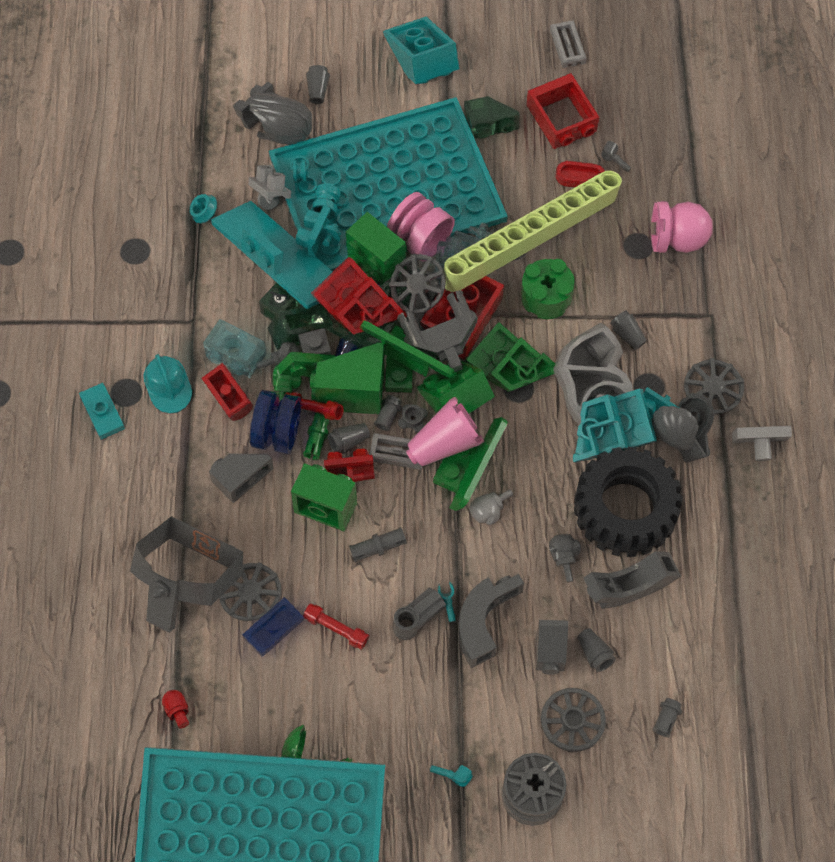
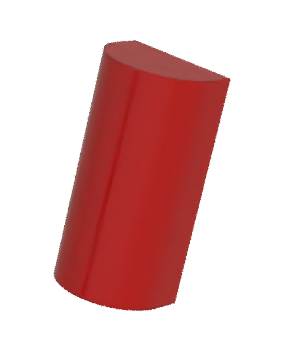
(228, 392)

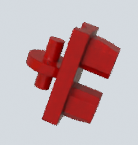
(358, 467)

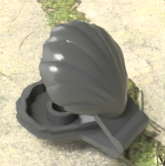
(683, 429)

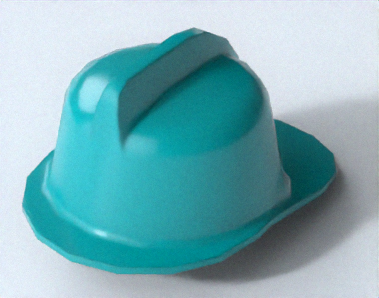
(167, 384)

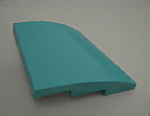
(613, 423)

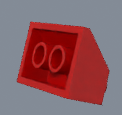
(481, 297)

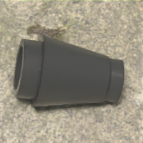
(317, 83)
(628, 329)
(347, 437)
(596, 650)

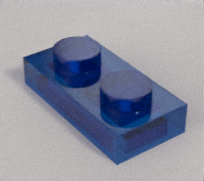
(273, 627)

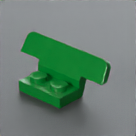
(404, 353)
(463, 470)

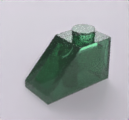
(290, 323)

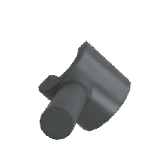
(609, 154)

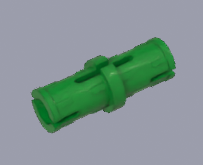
(317, 434)

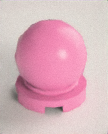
(682, 227)

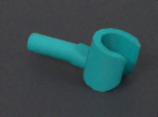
(448, 601)
(460, 777)

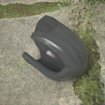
(282, 118)

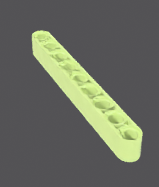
(531, 230)

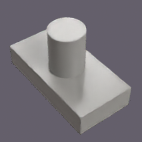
(762, 438)

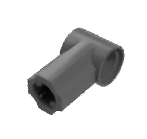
(418, 612)

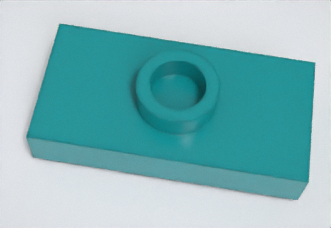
(101, 411)

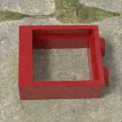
(553, 92)

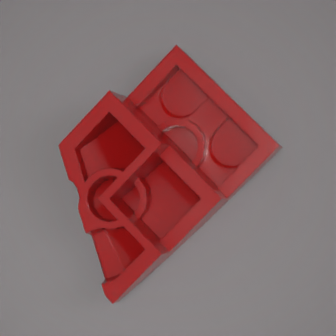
(355, 298)

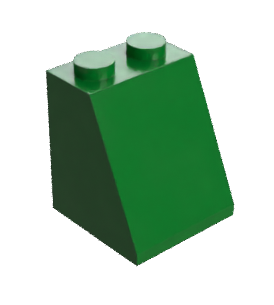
(351, 380)

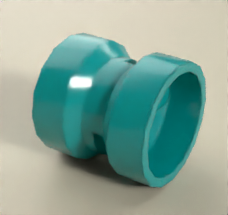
(327, 196)

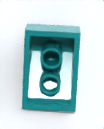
(423, 50)

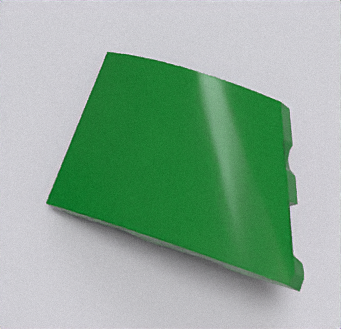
(509, 360)

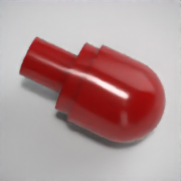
(176, 707)

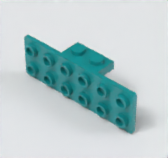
(273, 251)

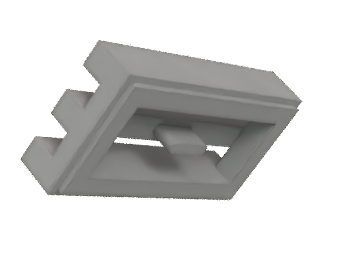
(572, 59)
(389, 459)

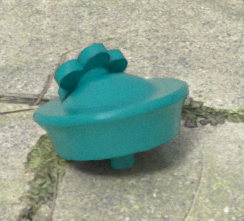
(203, 208)

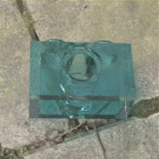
(226, 337)

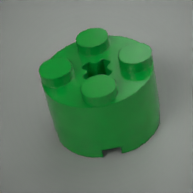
(547, 288)

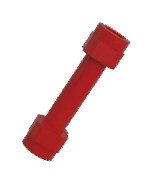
(330, 410)
(357, 637)

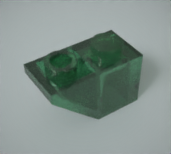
(490, 117)

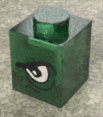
(277, 300)

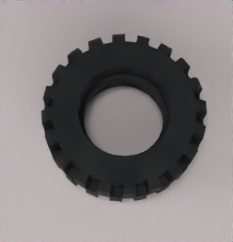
(636, 470)

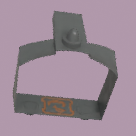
(165, 593)

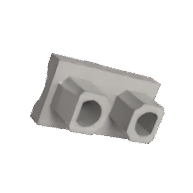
(269, 186)

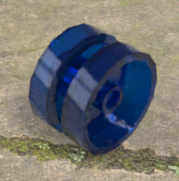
(275, 422)

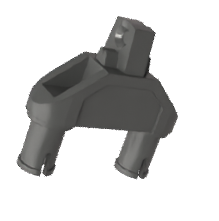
(446, 339)

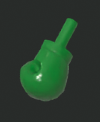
(284, 383)

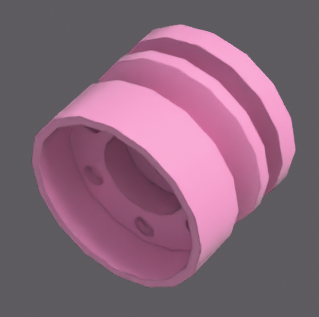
(420, 224)

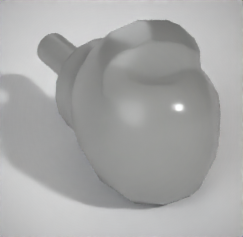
(488, 506)

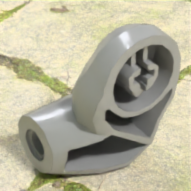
(589, 368)

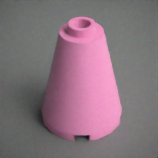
(444, 435)

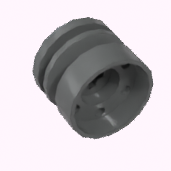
(533, 806)

